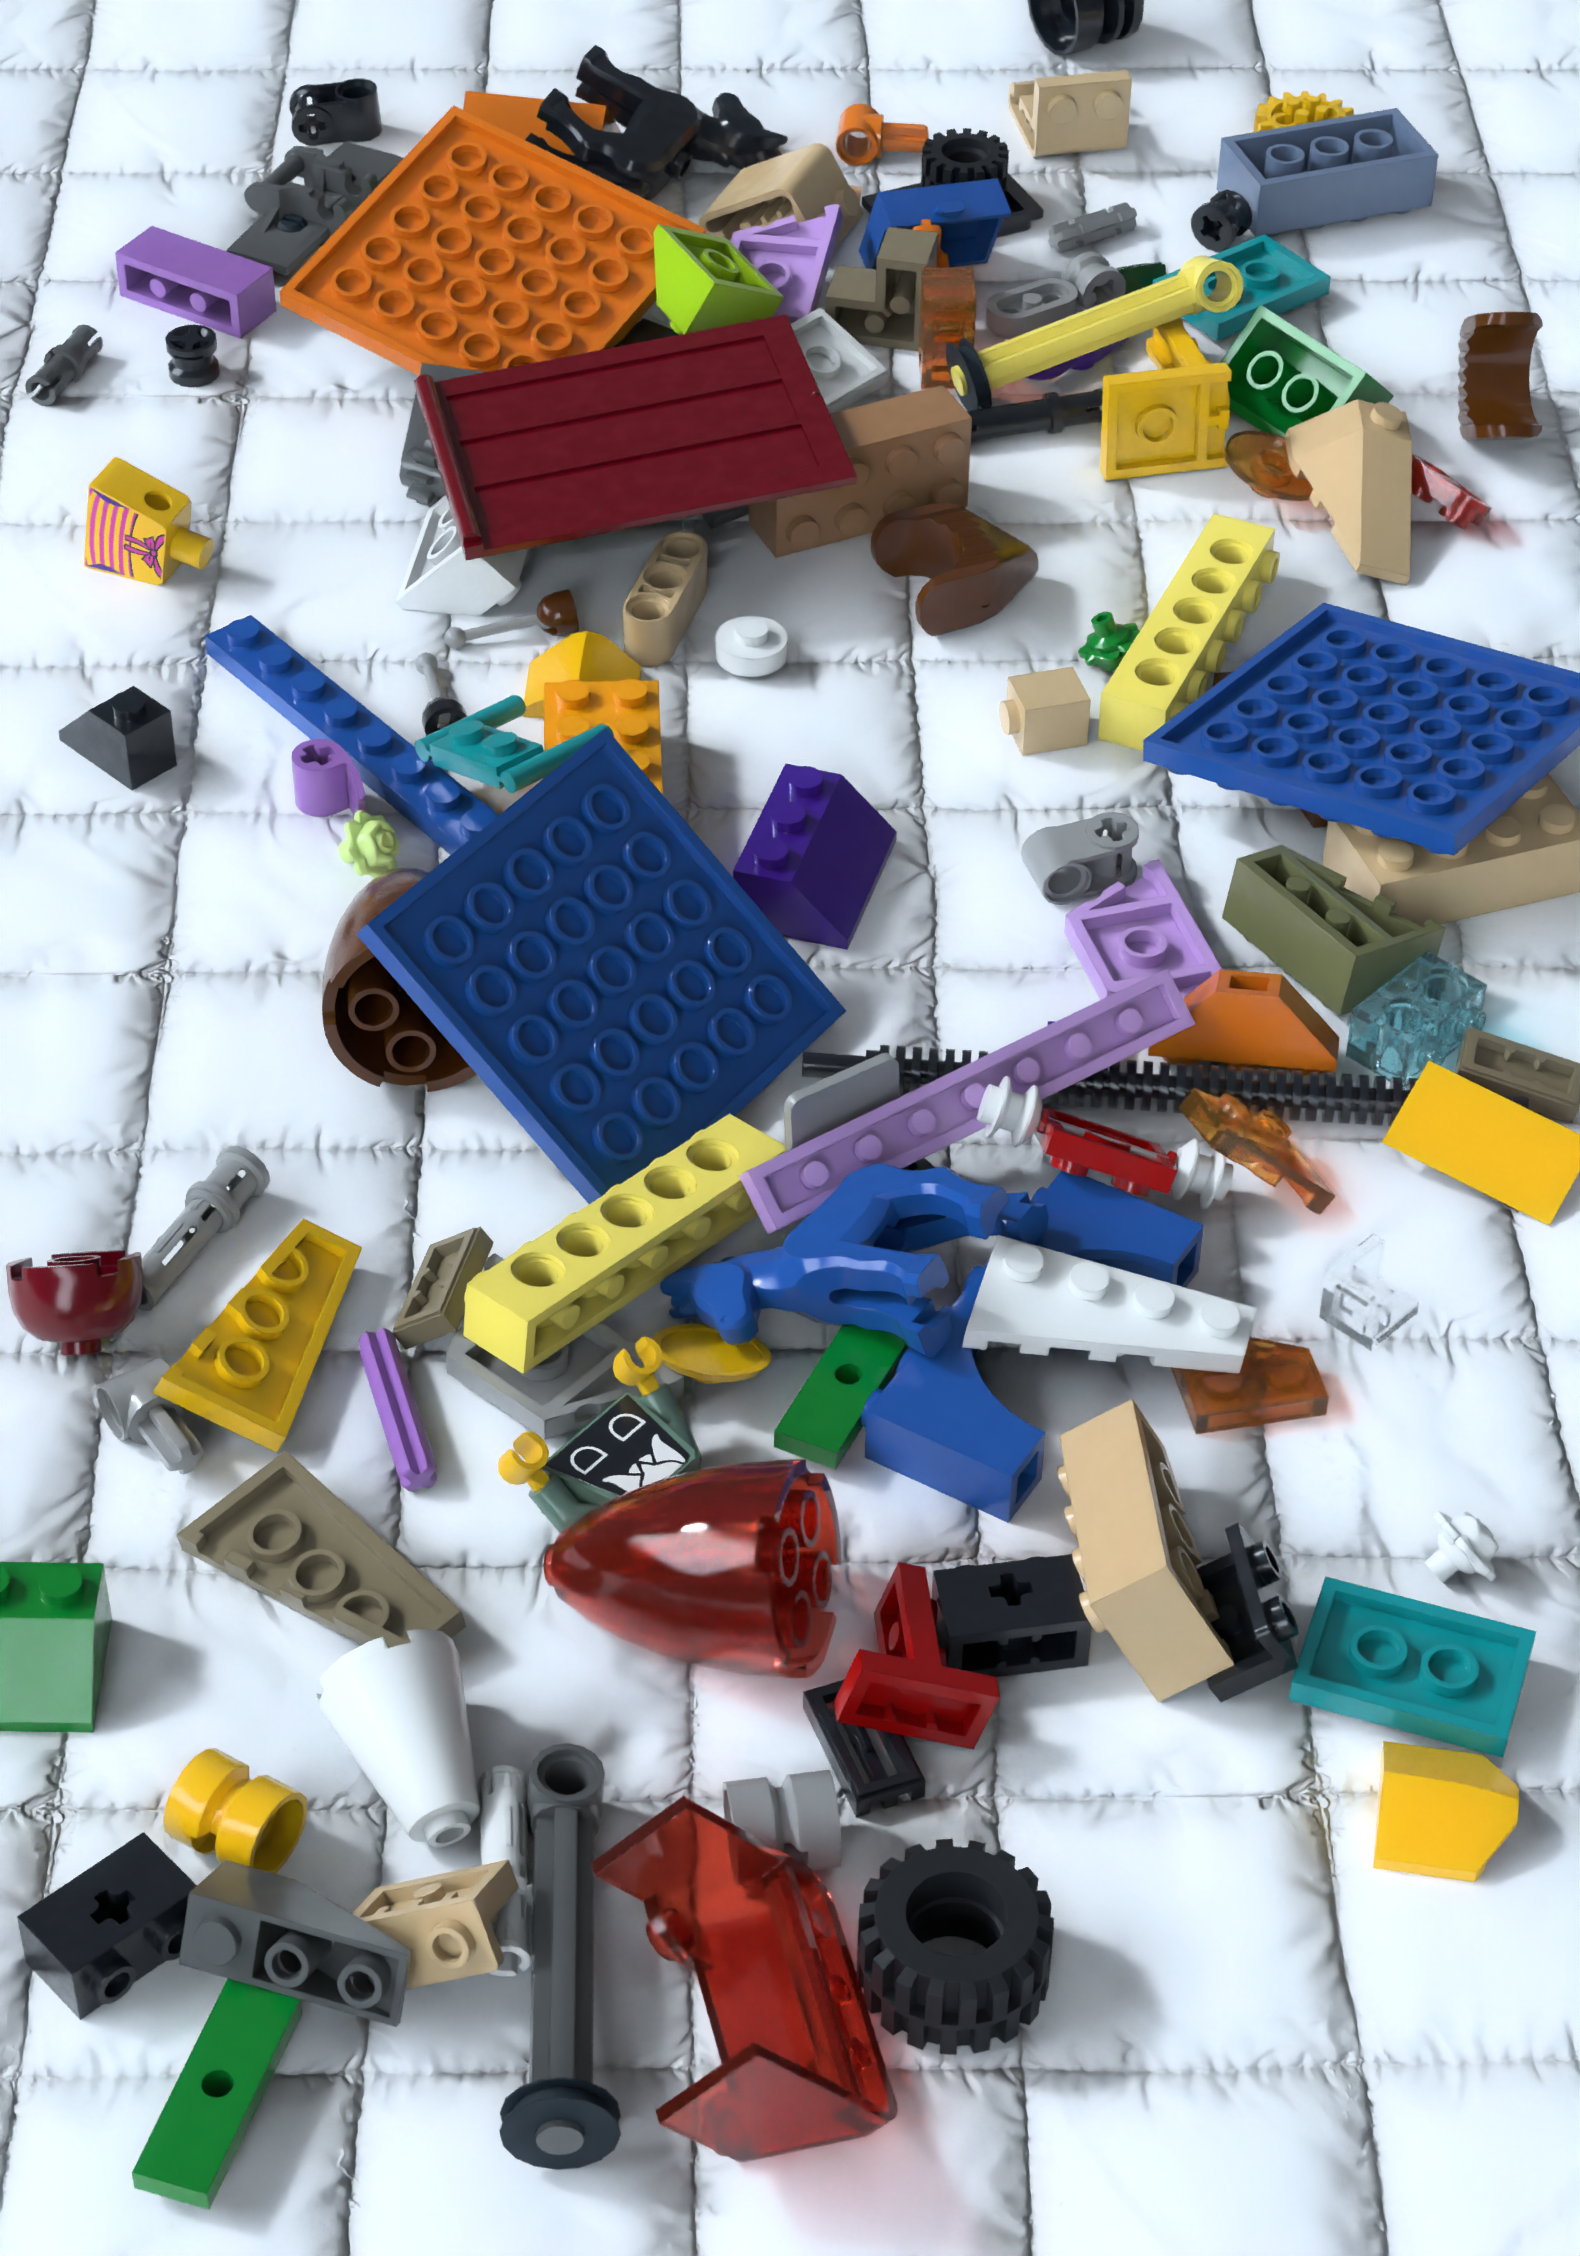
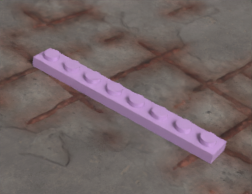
(949, 1106)

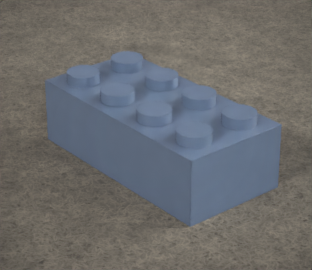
(1329, 171)

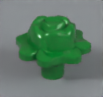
(1108, 643)

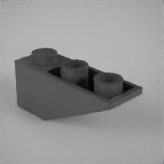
(293, 1943)

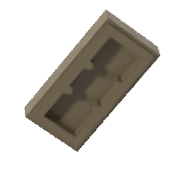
(1521, 1071)
(438, 1292)

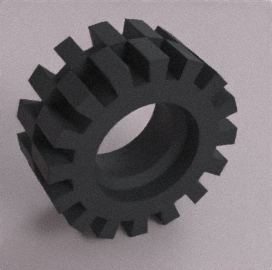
(964, 158)

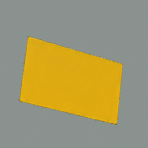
(1487, 1142)

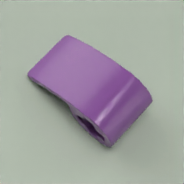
(325, 779)

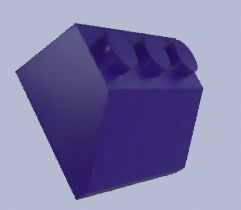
(815, 856)

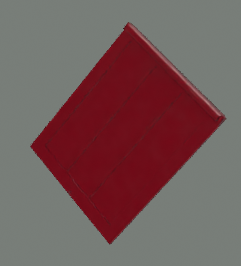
(630, 436)

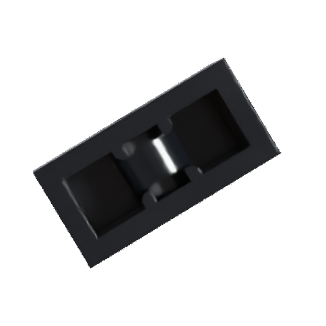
(1012, 1616)
(108, 1926)

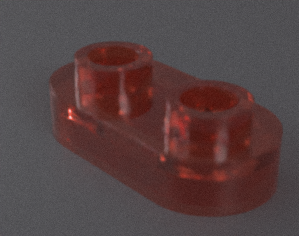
(1459, 503)

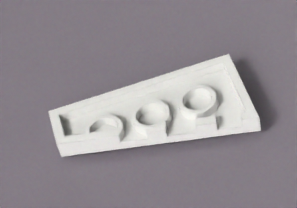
(1078, 1304)

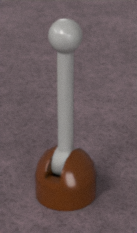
(554, 615)

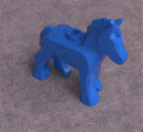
(853, 1260)

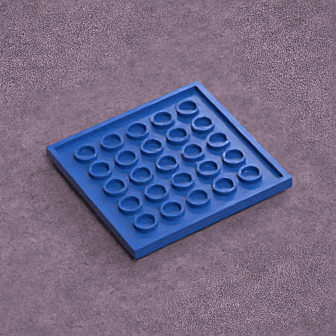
(1379, 728)
(602, 970)

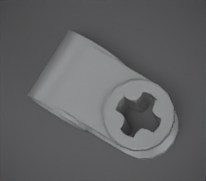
(1080, 861)

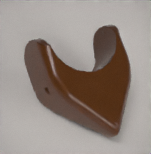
(1496, 376)
(969, 562)

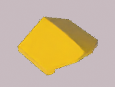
(577, 657)
(1441, 1811)

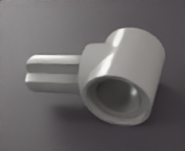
(147, 1418)

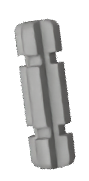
(1092, 227)

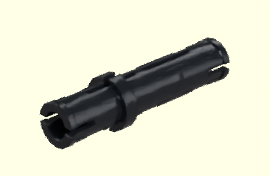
(1047, 414)

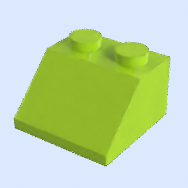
(708, 282)

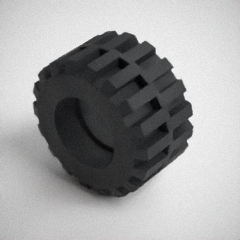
(944, 1995)

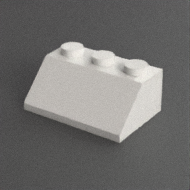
(442, 579)

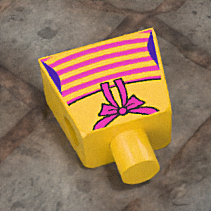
(140, 526)

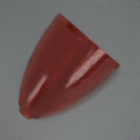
(711, 1567)

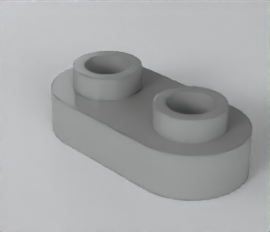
(1030, 306)

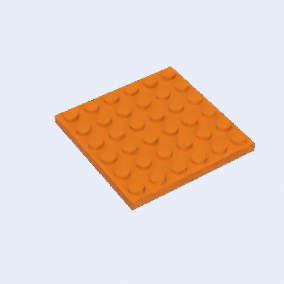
(485, 256)

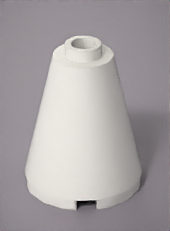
(408, 1730)

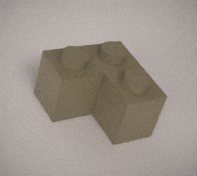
(884, 302)

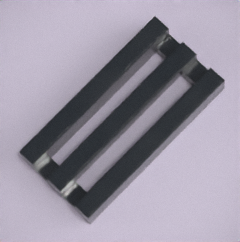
(881, 1787)

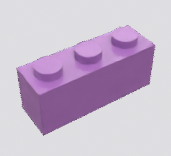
(196, 281)

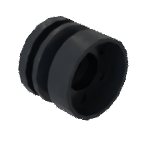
(1080, 24)

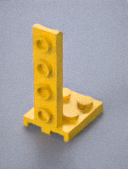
(1167, 415)

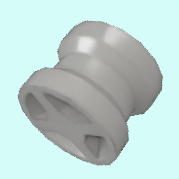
(1094, 279)

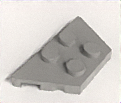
(561, 1390)

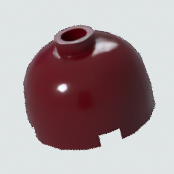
(76, 1297)

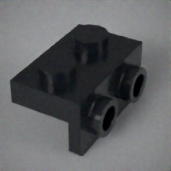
(1251, 1615)

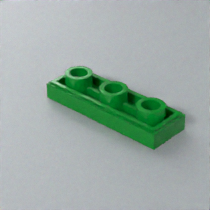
(831, 1402)
(217, 2094)

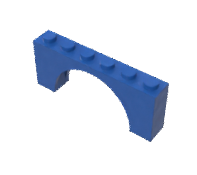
(940, 1416)

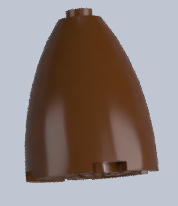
(369, 1015)

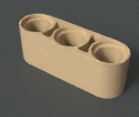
(665, 598)

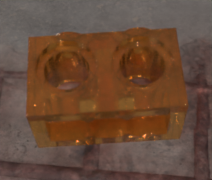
(945, 318)

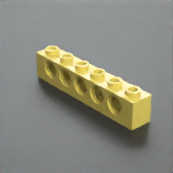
(1189, 630)
(616, 1246)

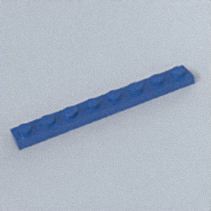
(326, 711)

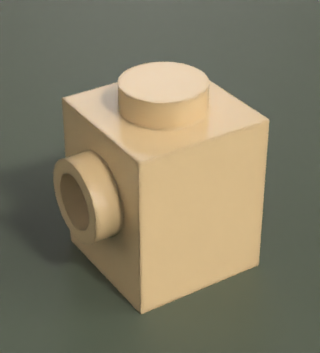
(1046, 711)

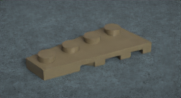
(317, 1557)

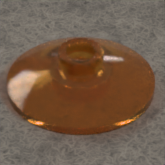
(1263, 464)

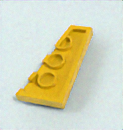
(265, 1343)

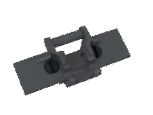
(306, 216)

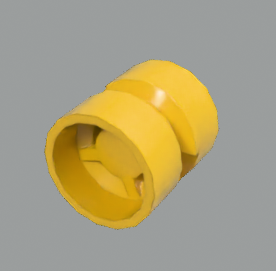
(239, 1818)

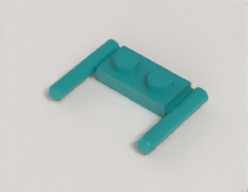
(494, 756)

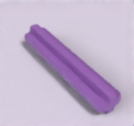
(397, 1410)

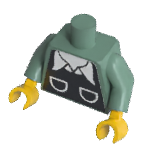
(615, 1453)

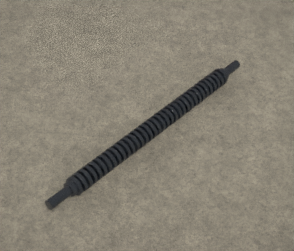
(1173, 1087)

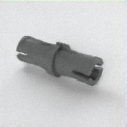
(64, 365)

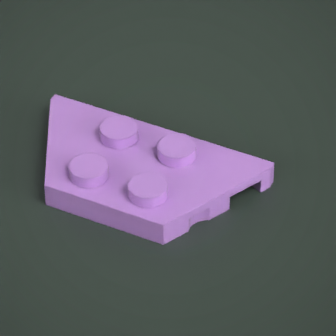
(793, 257)
(1139, 933)

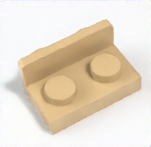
(444, 1920)

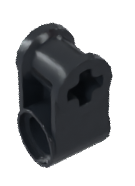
(340, 112)

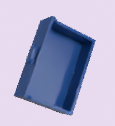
(965, 211)

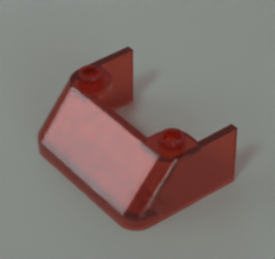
(774, 1983)

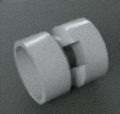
(794, 1818)

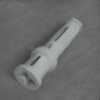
(203, 1218)

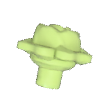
(369, 844)

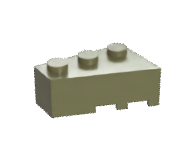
(1320, 930)

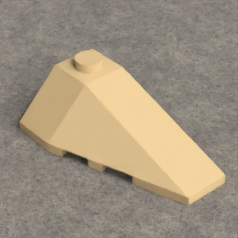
(1363, 478)

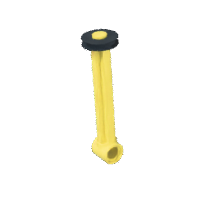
(980, 372)

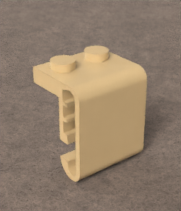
(1072, 112)
(784, 187)

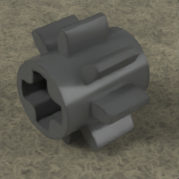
(422, 475)

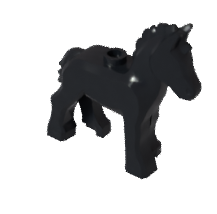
(660, 130)

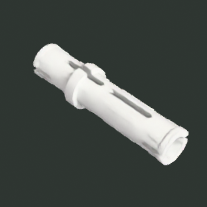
(504, 1839)

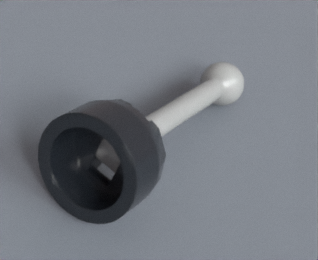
(440, 709)

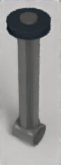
(560, 2113)

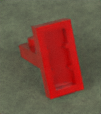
(907, 1682)

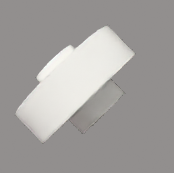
(751, 646)

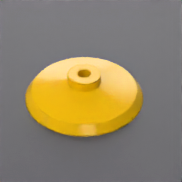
(705, 1357)

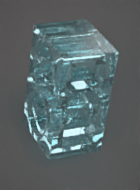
(1415, 1018)

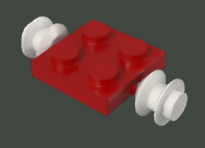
(1085, 1145)

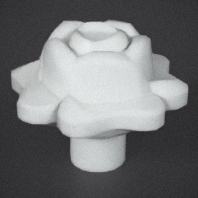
(1463, 1546)

